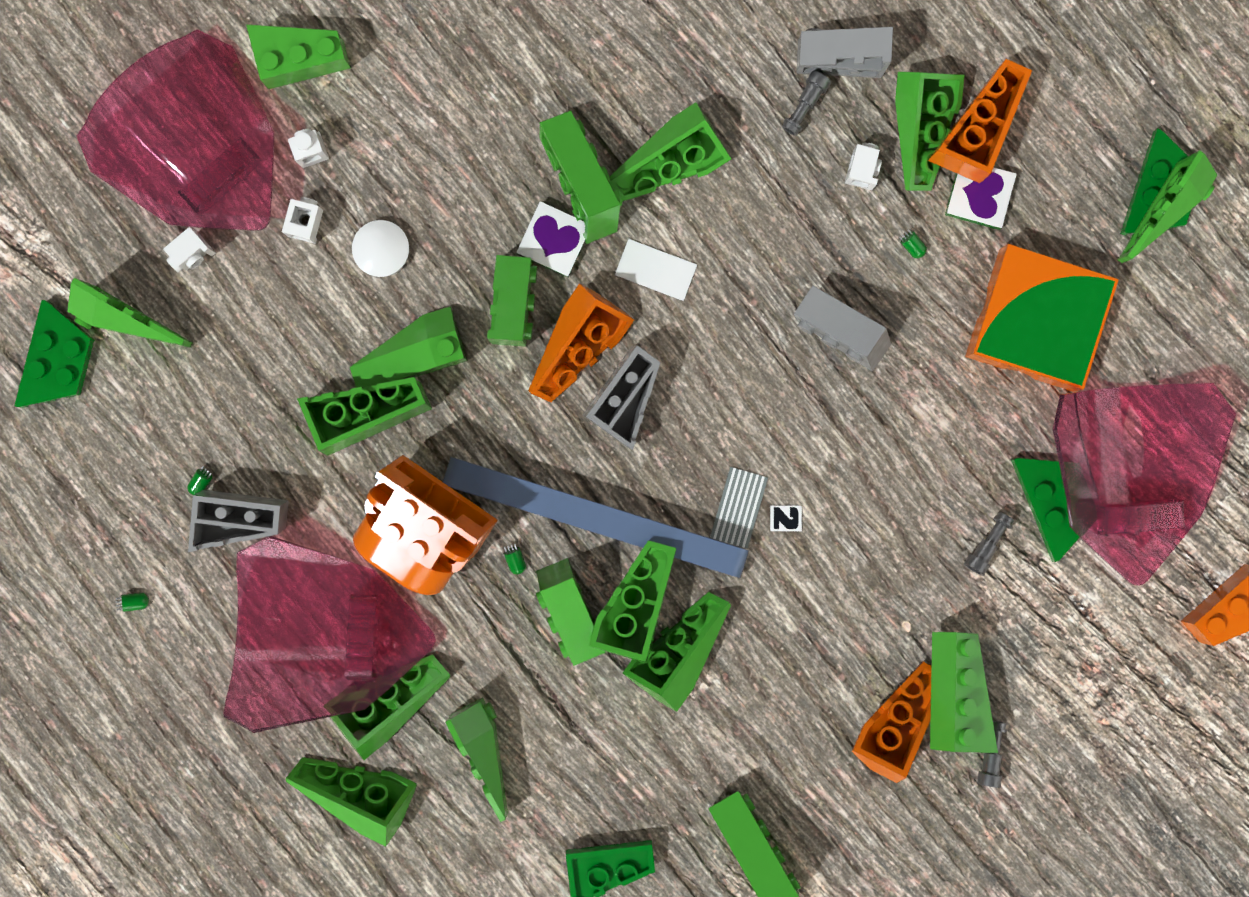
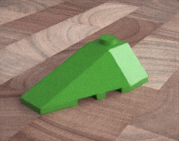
(102, 310)
(360, 798)

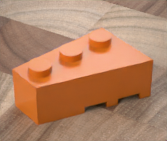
(1223, 612)

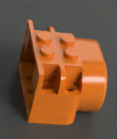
(419, 528)

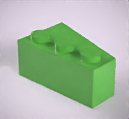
(296, 54)
(512, 301)

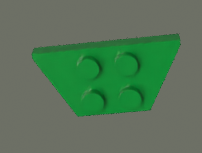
(1157, 165)
(55, 359)
(1047, 500)

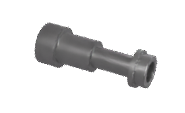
(816, 85)
(979, 560)
(992, 761)

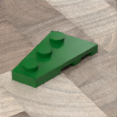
(607, 866)

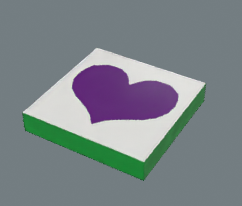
(981, 202)
(553, 239)

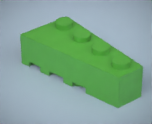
(581, 175)
(359, 413)
(959, 696)
(752, 849)

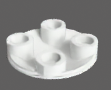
(380, 248)

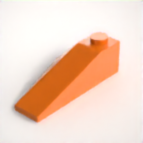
(580, 335)
(897, 728)

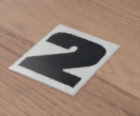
(785, 518)

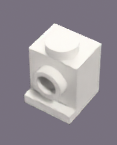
(308, 147)
(863, 166)
(296, 211)
(187, 250)

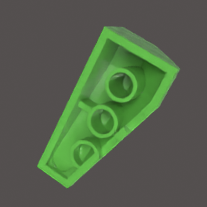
(924, 116)
(676, 151)
(1183, 190)
(416, 350)
(633, 611)
(680, 653)
(376, 724)
(476, 736)

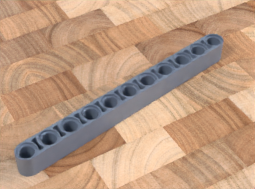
(593, 516)

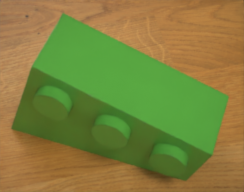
(567, 610)

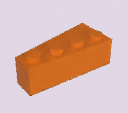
(982, 128)

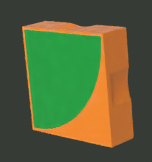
(1042, 318)

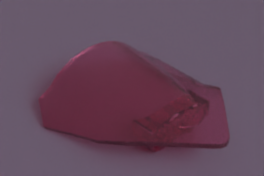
(185, 137)
(1139, 467)
(315, 637)

